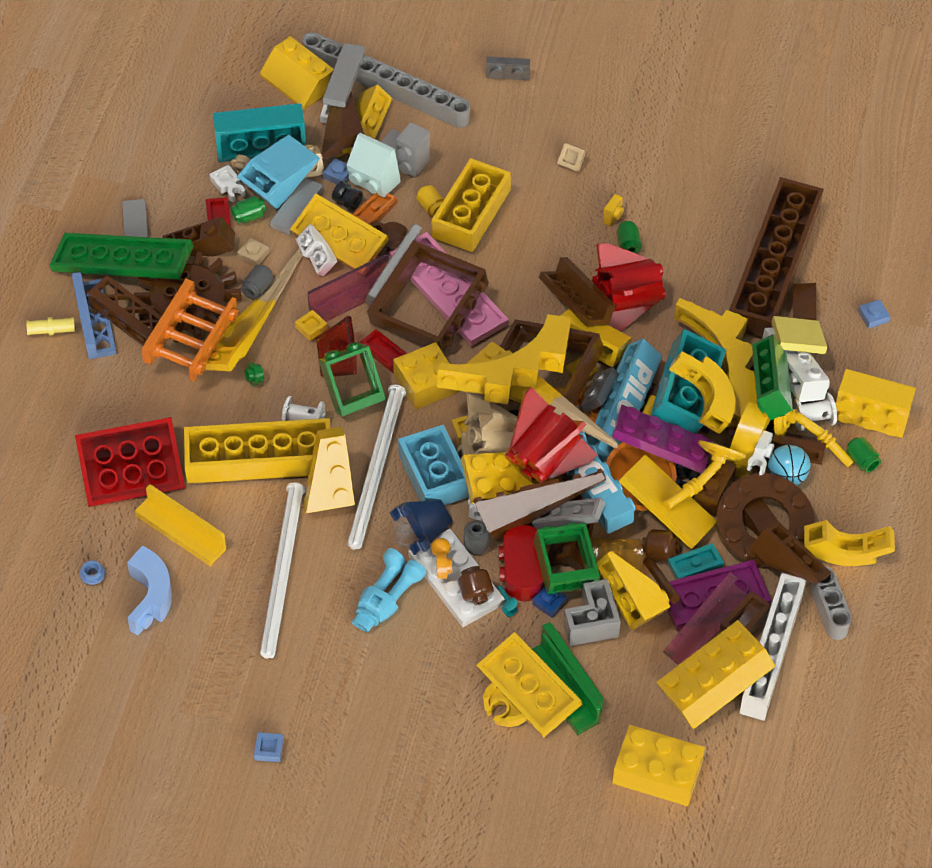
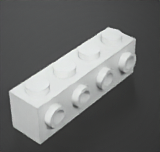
(805, 375)

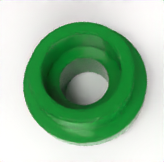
(254, 374)

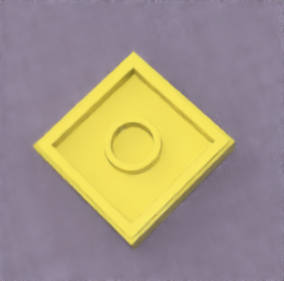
(799, 334)

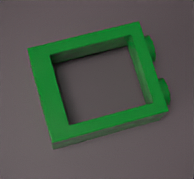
(359, 401)
(572, 579)

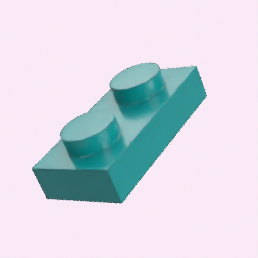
(695, 562)

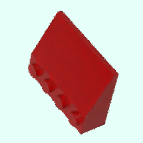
(128, 458)

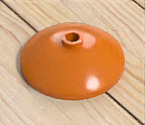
(625, 457)

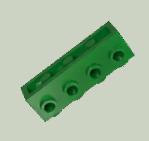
(771, 377)

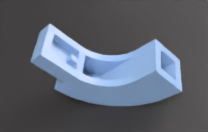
(153, 574)

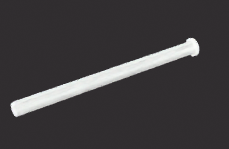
(376, 466)
(281, 570)

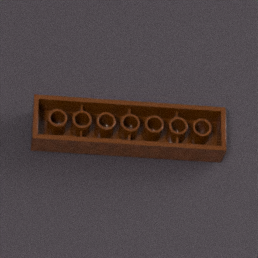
(776, 254)

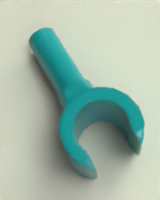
(509, 607)

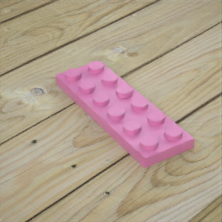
(447, 290)

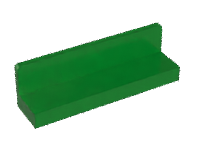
(589, 712)

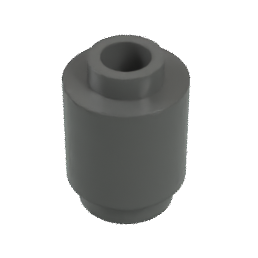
(256, 281)
(476, 537)

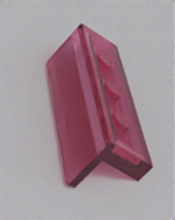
(346, 290)
(706, 620)

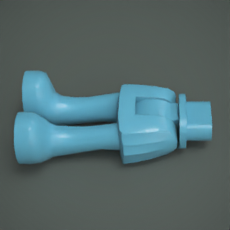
(378, 605)

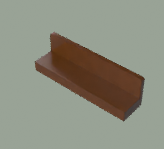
(810, 445)

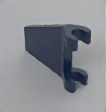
(426, 519)

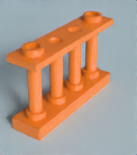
(177, 313)

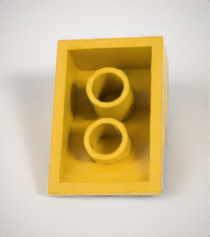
(632, 591)

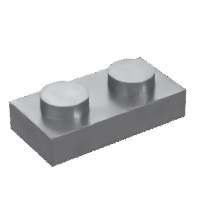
(508, 68)
(599, 389)

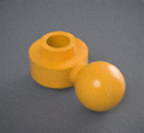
(440, 548)

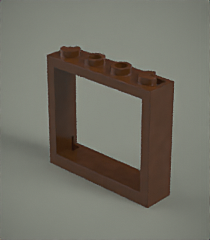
(400, 276)
(578, 340)

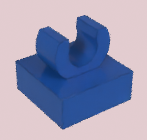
(550, 603)

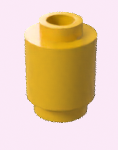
(429, 199)

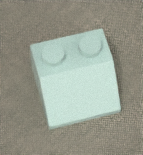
(373, 165)

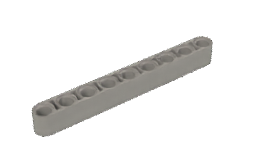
(396, 83)

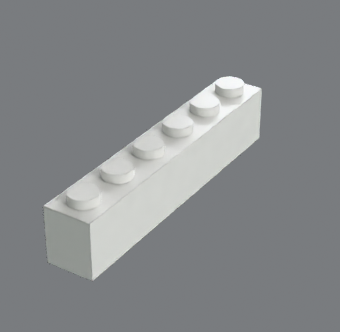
(775, 641)

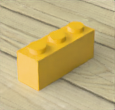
(612, 339)

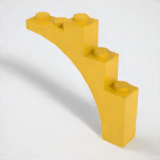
(727, 333)
(521, 368)

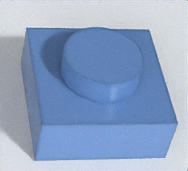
(336, 171)
(874, 314)
(268, 747)

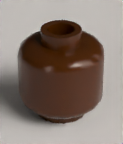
(660, 545)
(475, 585)

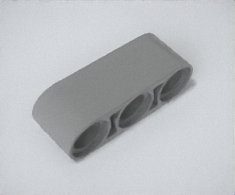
(832, 613)

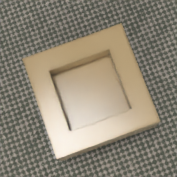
(572, 156)
(253, 252)

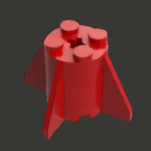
(629, 282)
(546, 442)

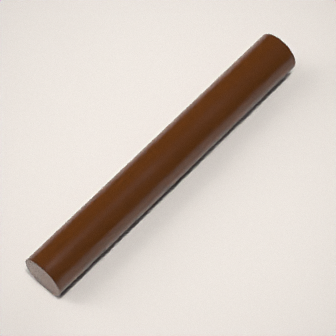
(661, 580)

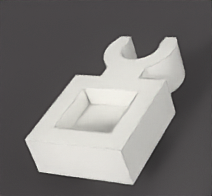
(226, 181)

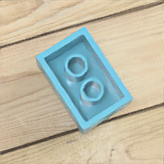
(433, 466)

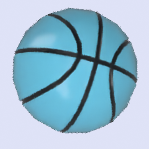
(790, 463)

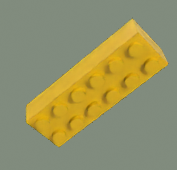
(250, 450)

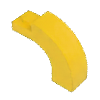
(714, 387)
(747, 435)
(847, 549)

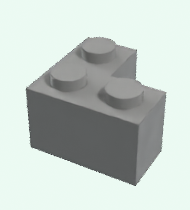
(411, 148)
(594, 620)

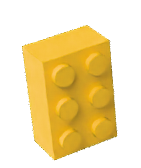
(874, 403)
(658, 765)

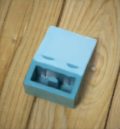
(278, 170)

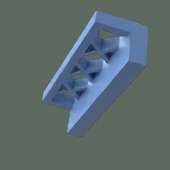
(87, 324)

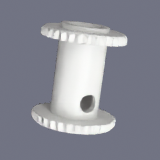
(817, 410)
(299, 412)

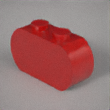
(521, 564)

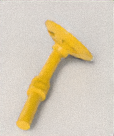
(782, 425)
(691, 488)

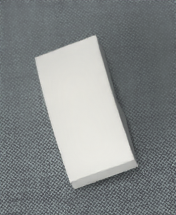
(316, 248)

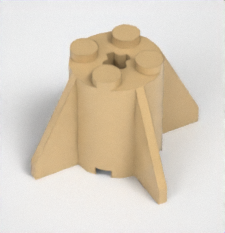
(488, 428)

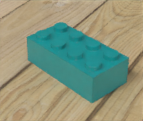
(256, 129)
(678, 399)

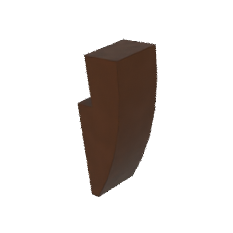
(749, 612)

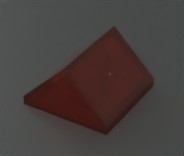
(337, 339)

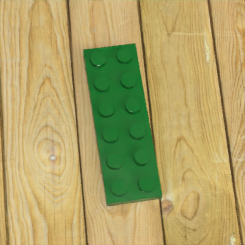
(121, 255)

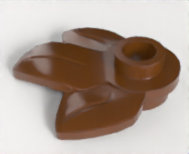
(395, 233)

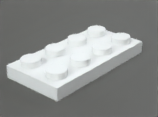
(448, 588)

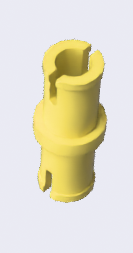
(50, 326)

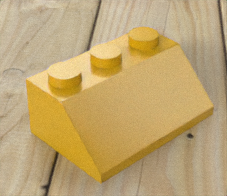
(297, 72)

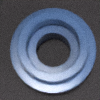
(92, 567)

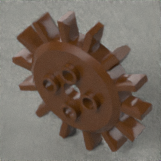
(201, 275)

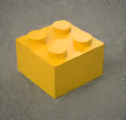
(419, 375)

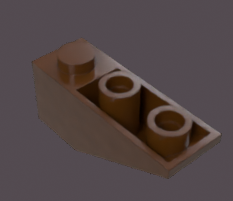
(209, 237)

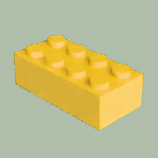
(471, 205)
(715, 674)

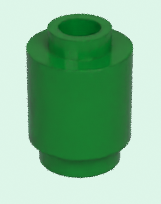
(248, 210)
(629, 237)
(863, 454)

